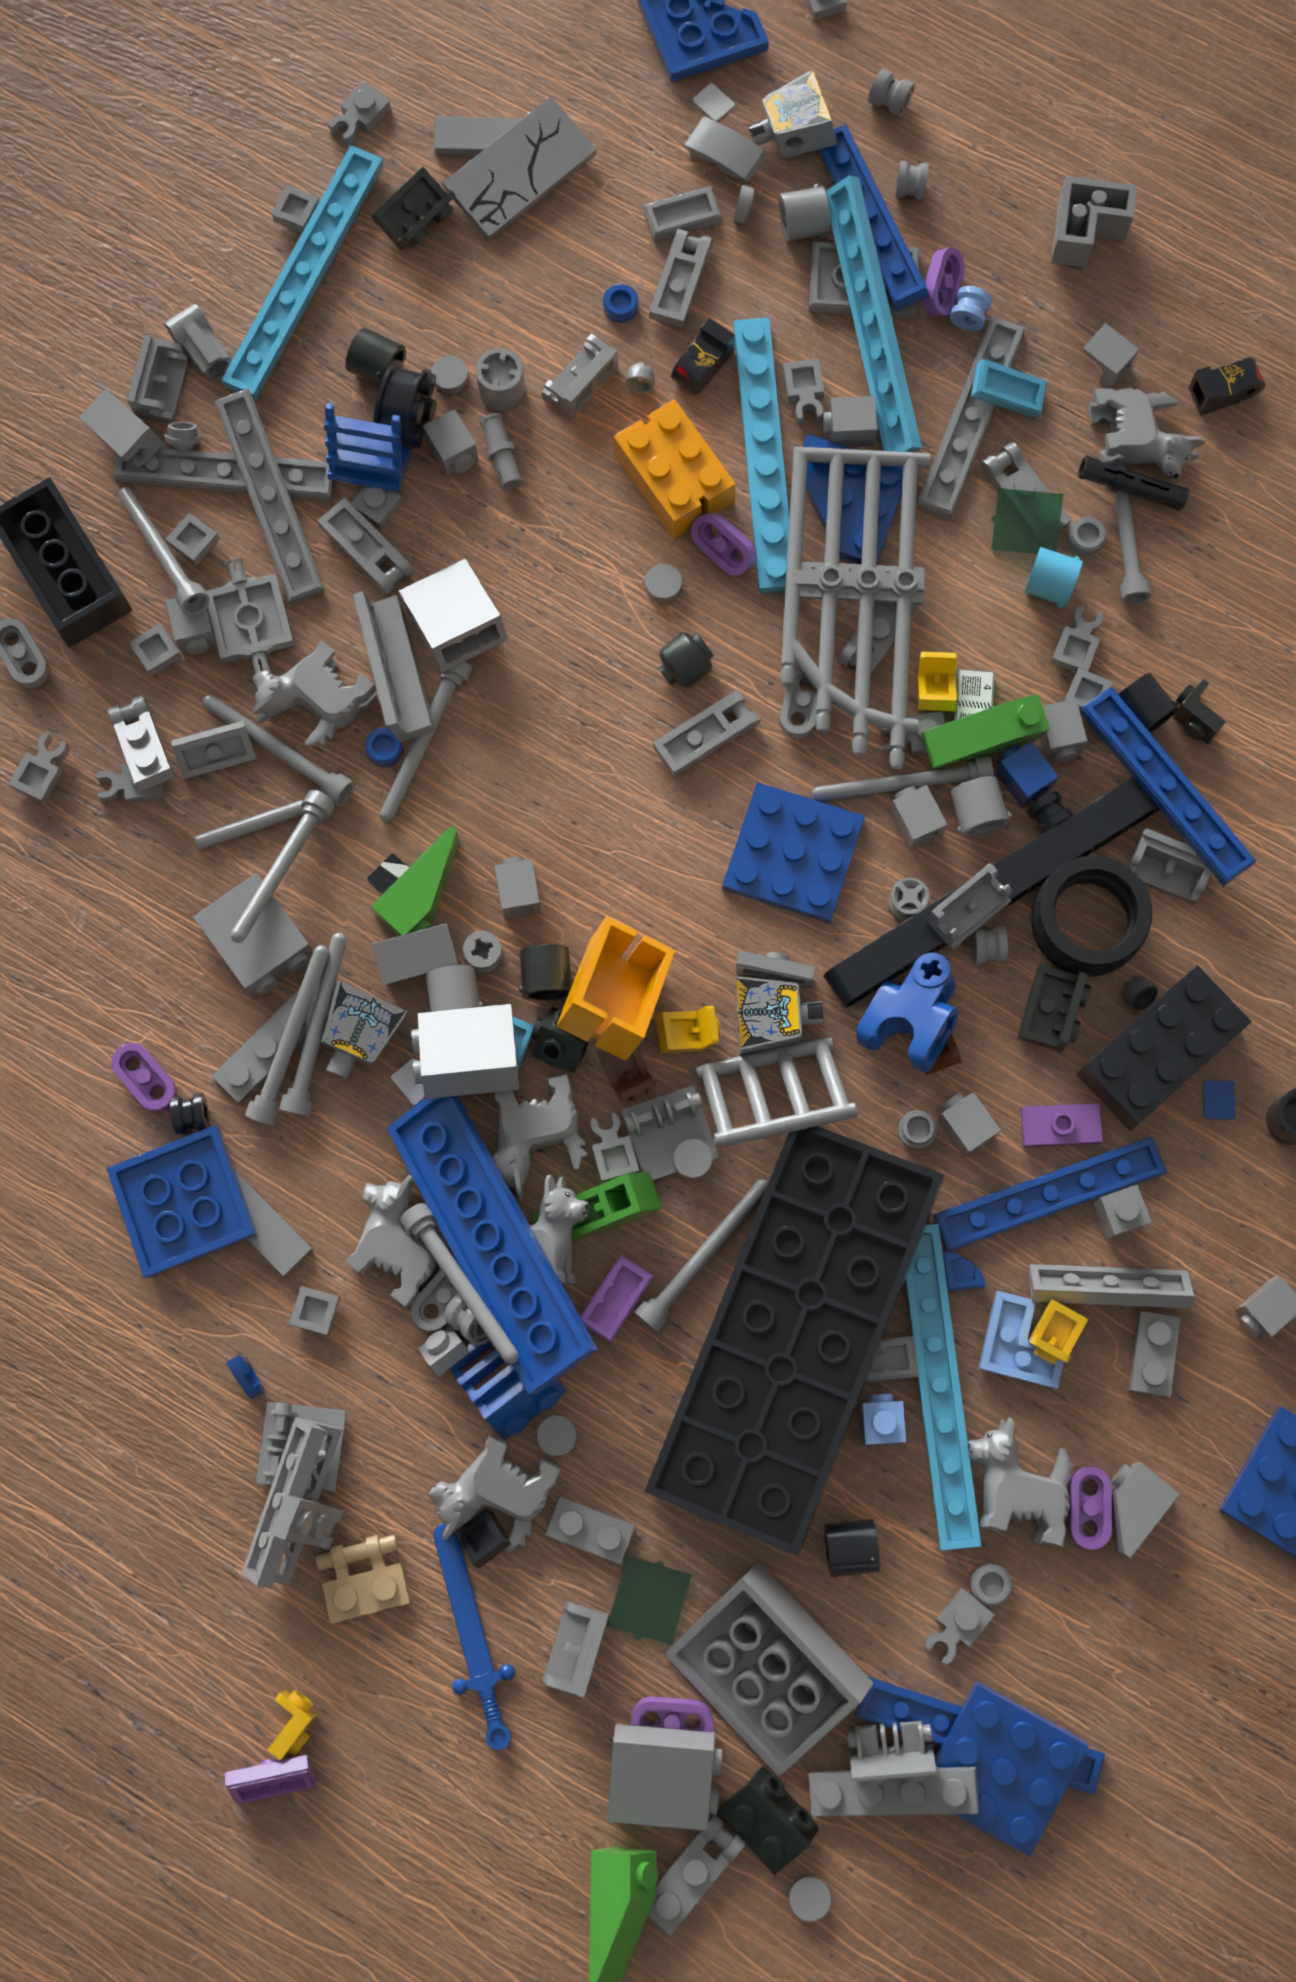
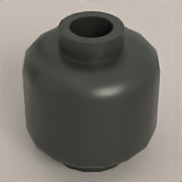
(685, 659)

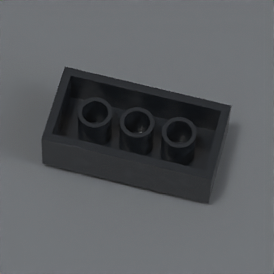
(60, 563)
(1163, 1048)

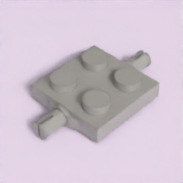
(249, 617)

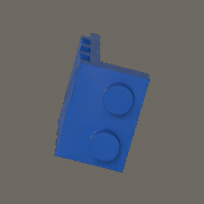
(365, 451)
(503, 1398)

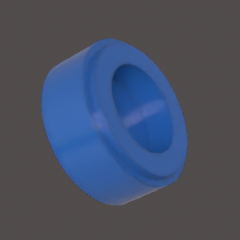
(620, 303)
(383, 747)

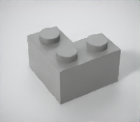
(1088, 211)

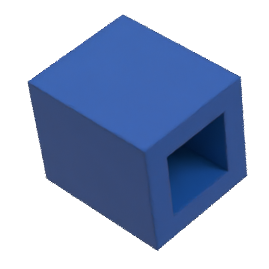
(1026, 773)

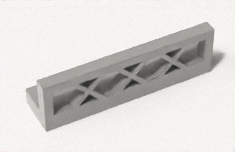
(394, 666)
(291, 1479)

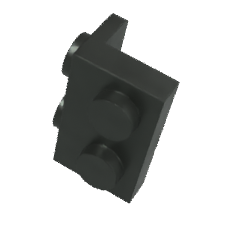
(412, 208)
(1053, 1008)
(769, 1820)

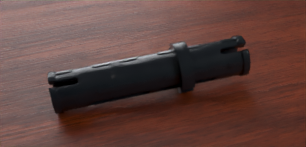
(1119, 478)

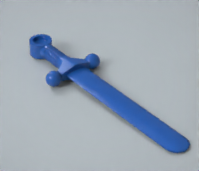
(472, 1638)

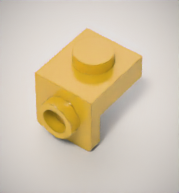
(937, 681)
(688, 1030)
(1057, 1332)
(294, 1734)

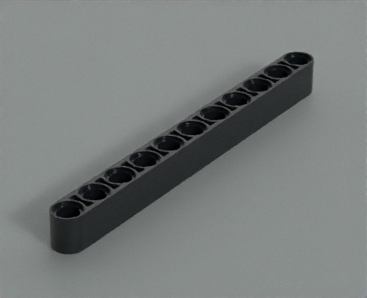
(1022, 870)

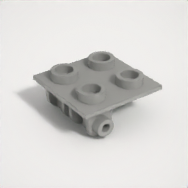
(662, 1125)
(276, 1430)
(875, 1764)

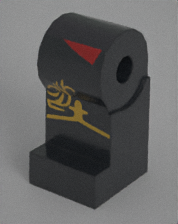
(704, 357)
(1225, 385)

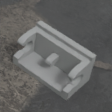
(582, 377)
(158, 380)
(121, 429)
(1169, 866)
(970, 907)
(415, 953)
(575, 1648)

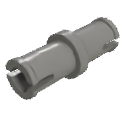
(501, 451)

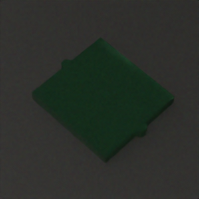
(1027, 521)
(649, 1600)

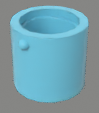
(1053, 577)

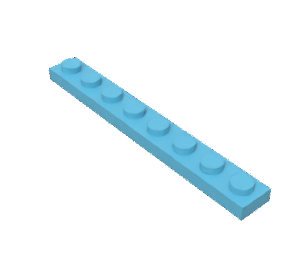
(303, 272)
(872, 317)
(763, 451)
(941, 1397)

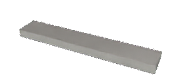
(967, 424)
(221, 473)
(269, 496)

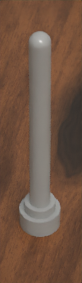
(1135, 587)
(189, 595)
(450, 680)
(979, 767)
(335, 786)
(316, 808)
(298, 1097)
(264, 1106)
(420, 1223)
(656, 1310)

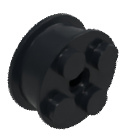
(407, 396)

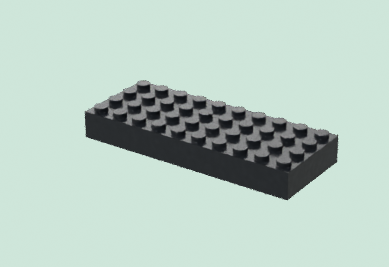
(795, 1337)

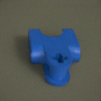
(916, 1009)

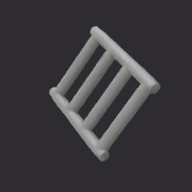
(764, 1124)

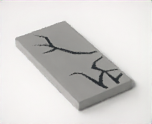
(520, 168)

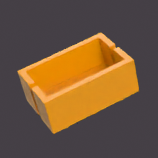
(673, 468)
(614, 995)

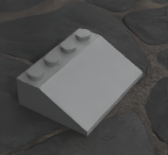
(769, 1669)

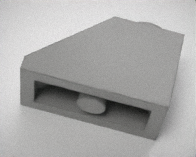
(1137, 1506)

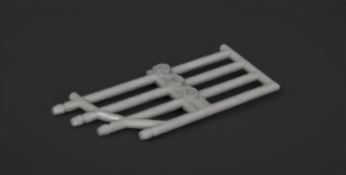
(854, 582)

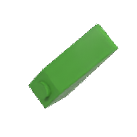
(986, 731)
(416, 894)
(615, 1204)
(619, 1905)

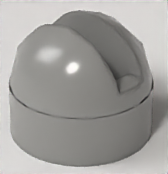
(640, 379)

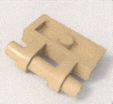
(366, 1591)

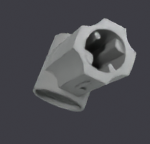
(196, 338)

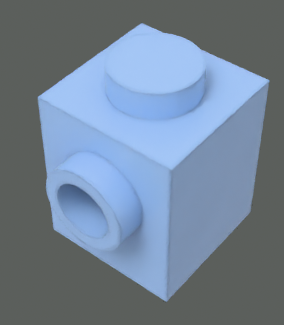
(882, 1421)

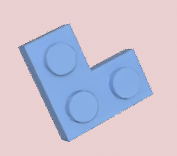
(1007, 1344)

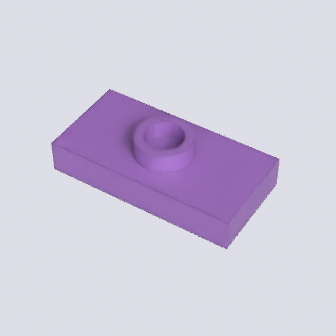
(1061, 1125)
(616, 1299)
(270, 1779)

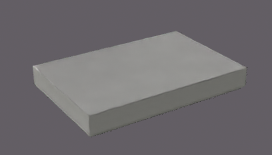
(828, 286)

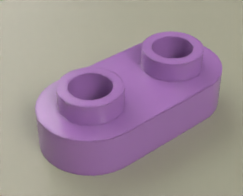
(943, 282)
(724, 546)
(144, 1079)
(1091, 1508)
(672, 1713)

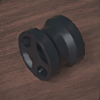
(1049, 811)
(189, 1113)

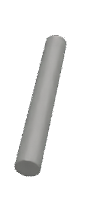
(249, 825)

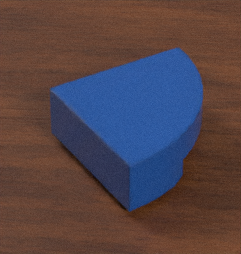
(961, 1273)
(245, 1376)

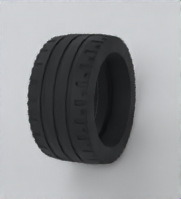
(1121, 883)

